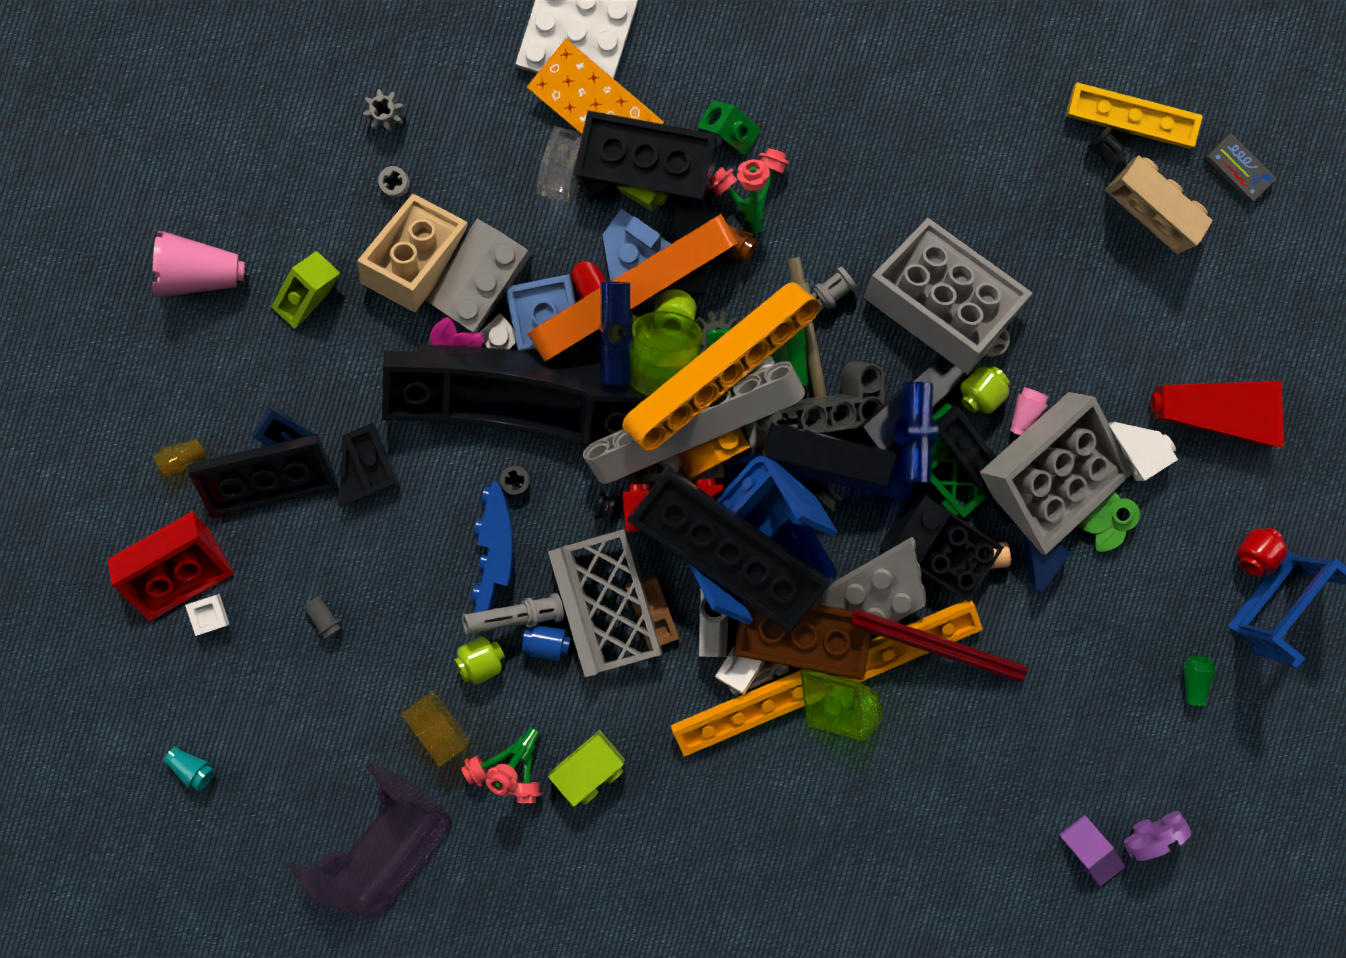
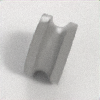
(389, 172)

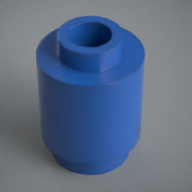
(545, 642)

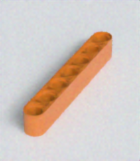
(645, 281)

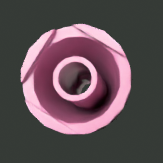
(192, 266)

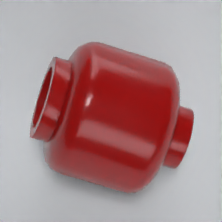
(1262, 552)

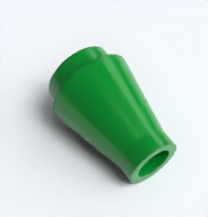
(1198, 675)

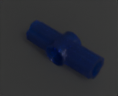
(616, 354)
(916, 432)

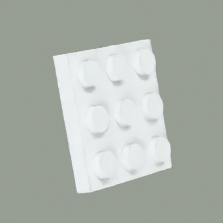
(593, 26)

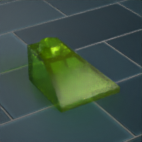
(840, 705)

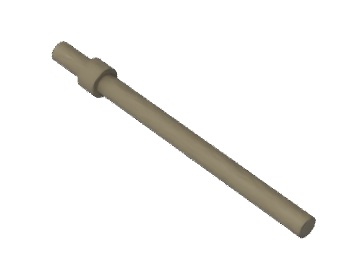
(812, 352)

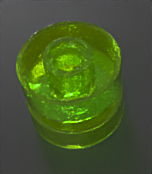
(661, 348)

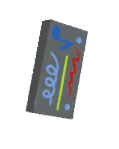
(1240, 168)

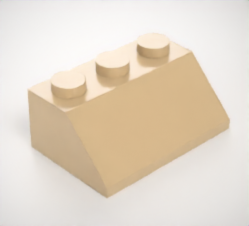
(1160, 205)

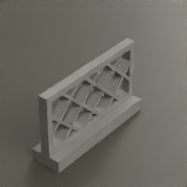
(578, 610)

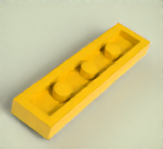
(1134, 115)

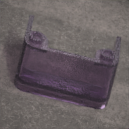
(384, 855)

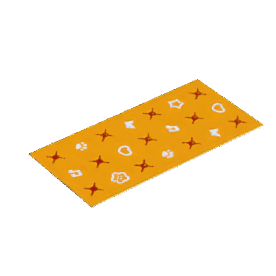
(577, 84)

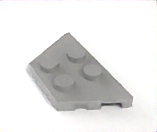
(884, 586)

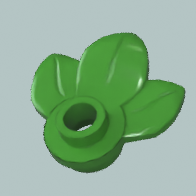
(1105, 524)

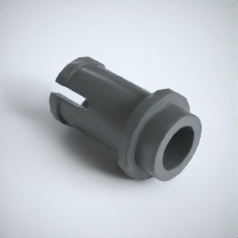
(322, 617)

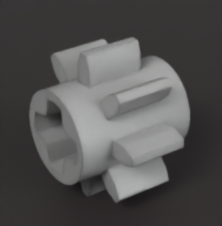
(384, 102)

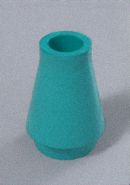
(190, 769)

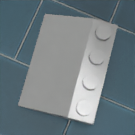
(946, 295)
(1058, 470)

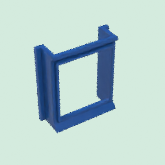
(1269, 643)

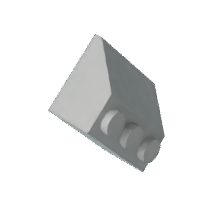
(478, 276)

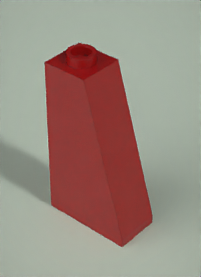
(1232, 410)

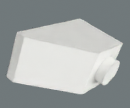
(1144, 449)

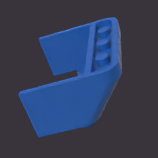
(766, 499)

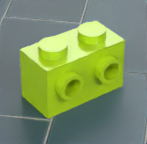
(587, 769)

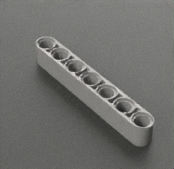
(742, 404)

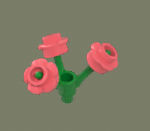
(752, 176)
(503, 778)

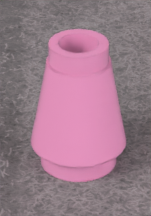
(1028, 409)

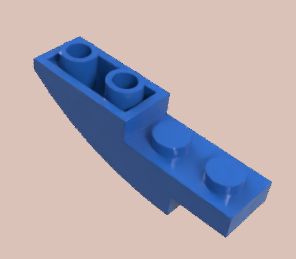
(497, 534)

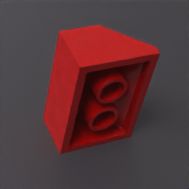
(169, 567)

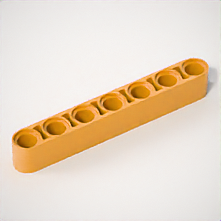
(720, 366)

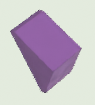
(1092, 850)

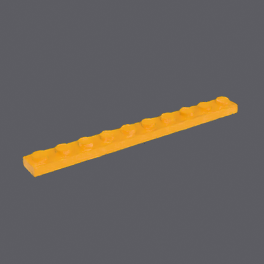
(787, 693)

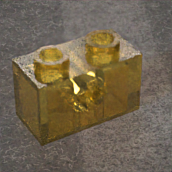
(436, 728)

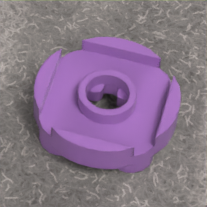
(1153, 838)

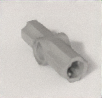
(712, 632)

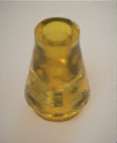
(177, 457)

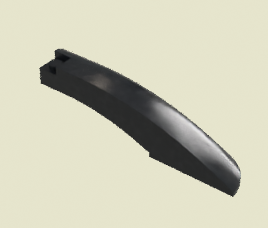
(505, 391)

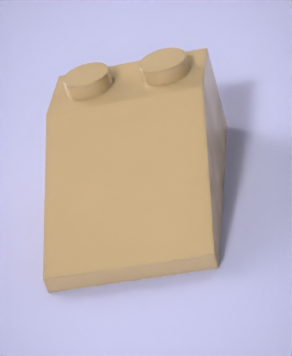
(411, 252)

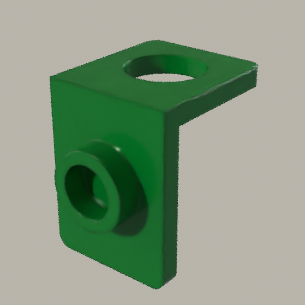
(732, 126)

